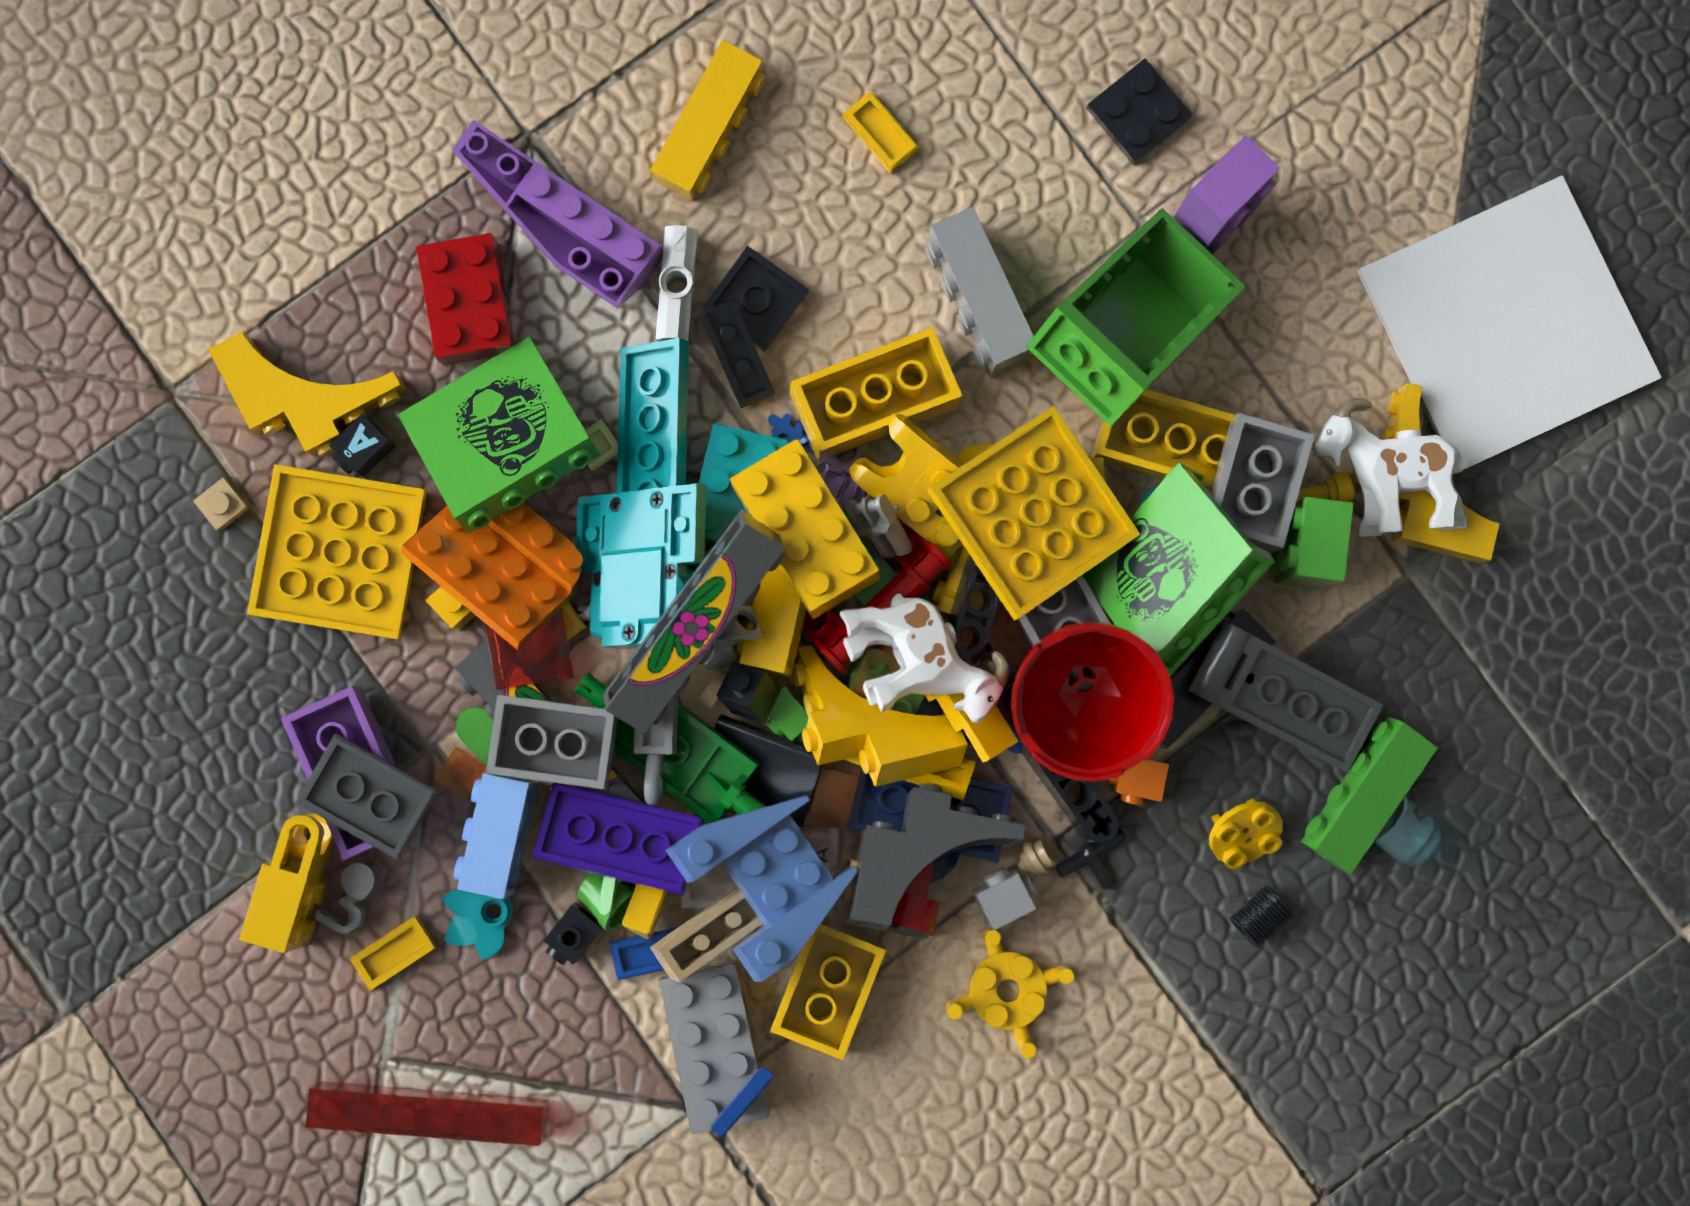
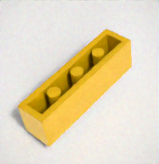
(708, 120)
(781, 624)

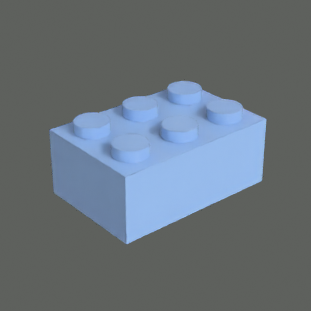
(496, 835)

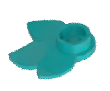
(474, 922)

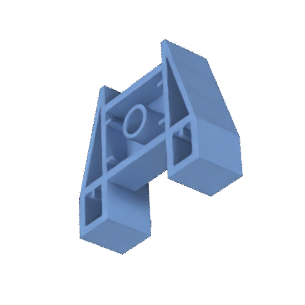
(775, 875)

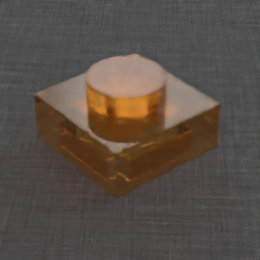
(460, 773)

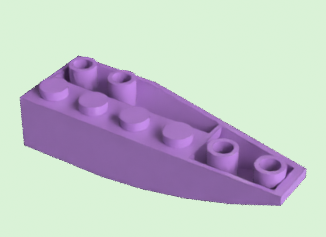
(561, 220)

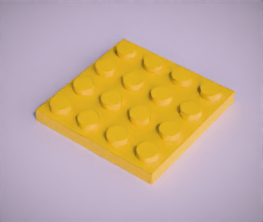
(1033, 512)
(336, 552)

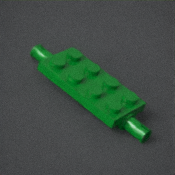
(705, 772)

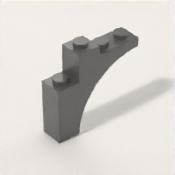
(929, 831)

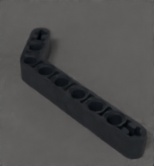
(981, 648)

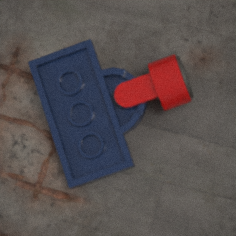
(886, 803)

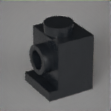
(585, 927)

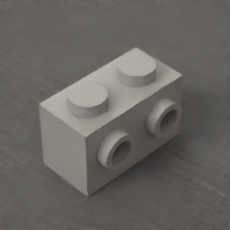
(1005, 897)

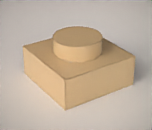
(221, 504)

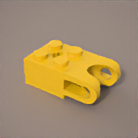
(908, 479)
(290, 887)

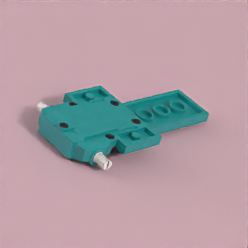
(655, 522)

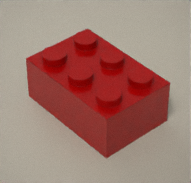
(465, 298)

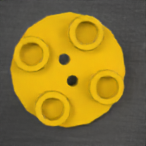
(1246, 833)

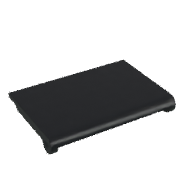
(785, 766)

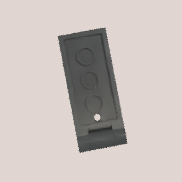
(1285, 697)

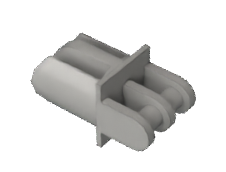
(879, 526)

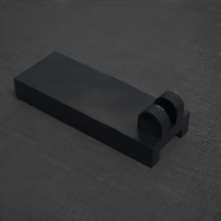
(737, 353)

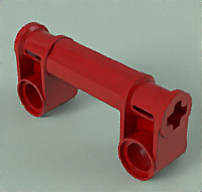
(917, 571)

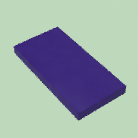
(613, 837)

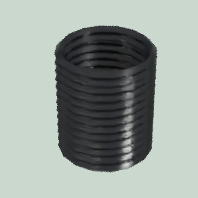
(1261, 916)

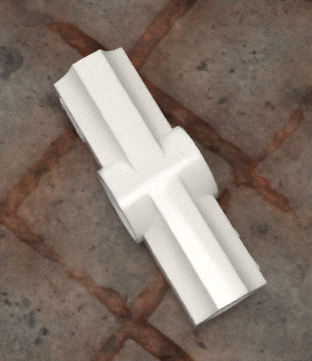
(677, 261)

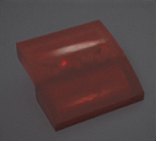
(538, 661)

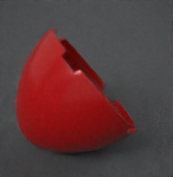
(1096, 729)

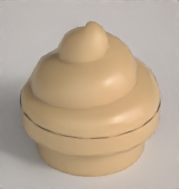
(1038, 856)

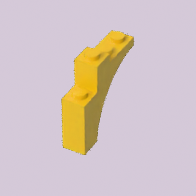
(314, 409)
(1417, 507)
(888, 742)

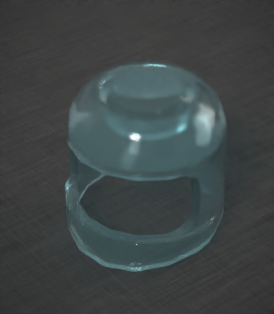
(1409, 839)

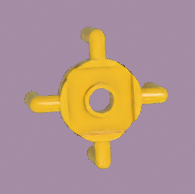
(1022, 1009)

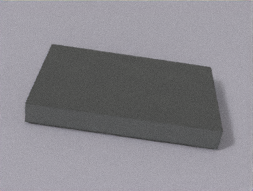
(367, 796)

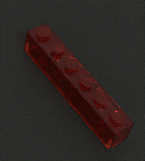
(427, 1113)

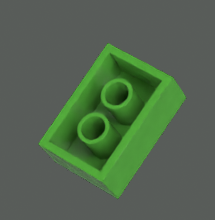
(1314, 545)

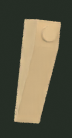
(705, 936)

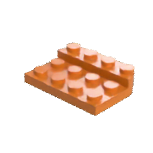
(506, 573)

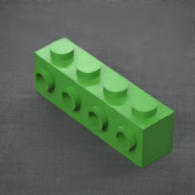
(1368, 794)

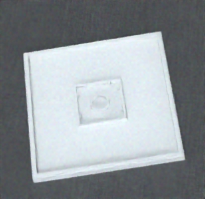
(1509, 322)

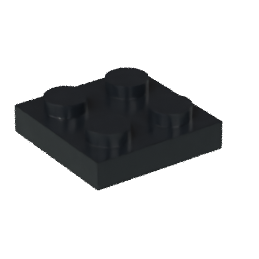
(1139, 111)
(763, 296)

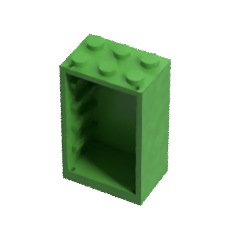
(1135, 316)

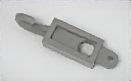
(656, 742)

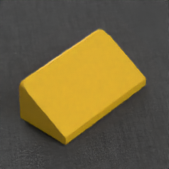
(644, 910)

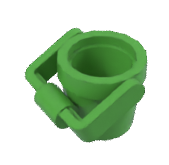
(606, 899)

